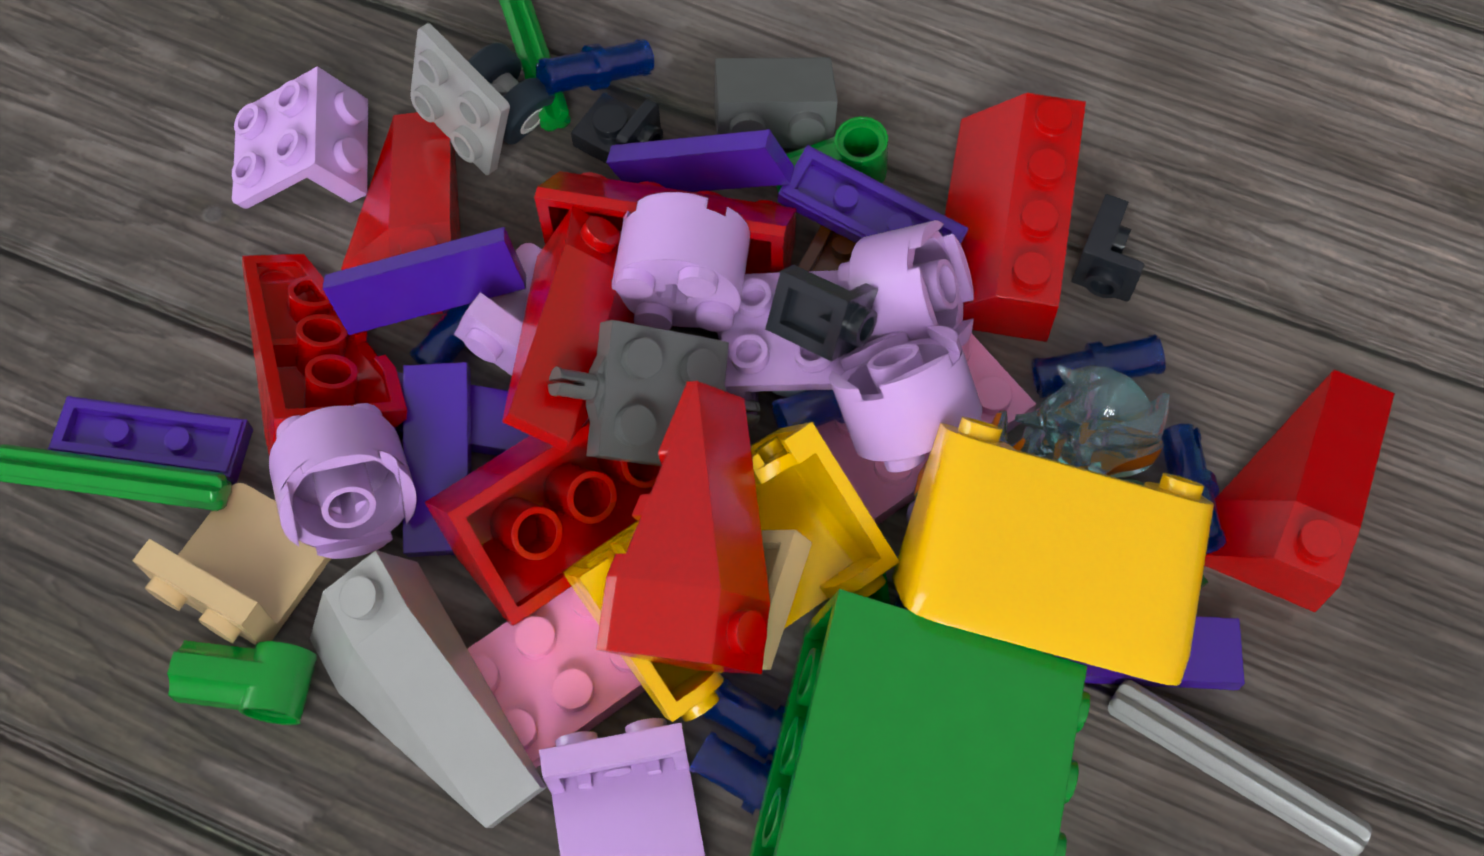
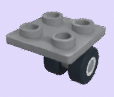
(475, 99)

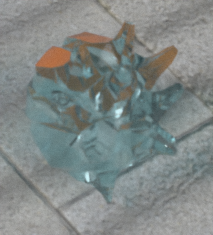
(1101, 422)

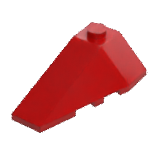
(410, 195)
(562, 325)
(304, 350)
(1305, 494)
(696, 564)

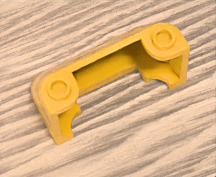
(796, 490)
(1055, 555)

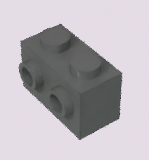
(778, 94)

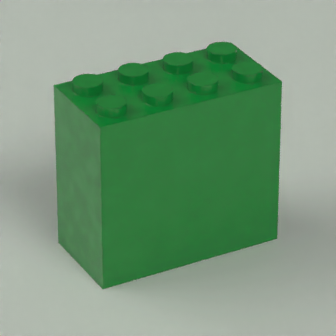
(920, 741)

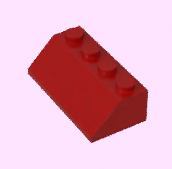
(1016, 197)
(769, 223)
(535, 516)

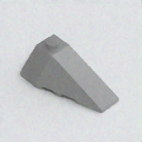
(419, 686)

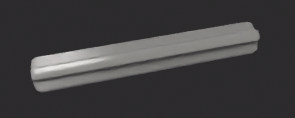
(1240, 769)

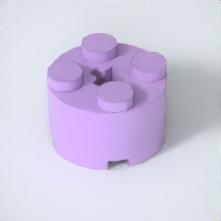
(681, 262)
(918, 280)
(901, 392)
(341, 480)

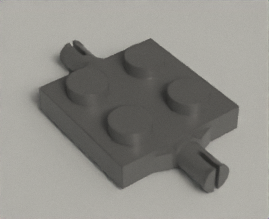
(639, 385)

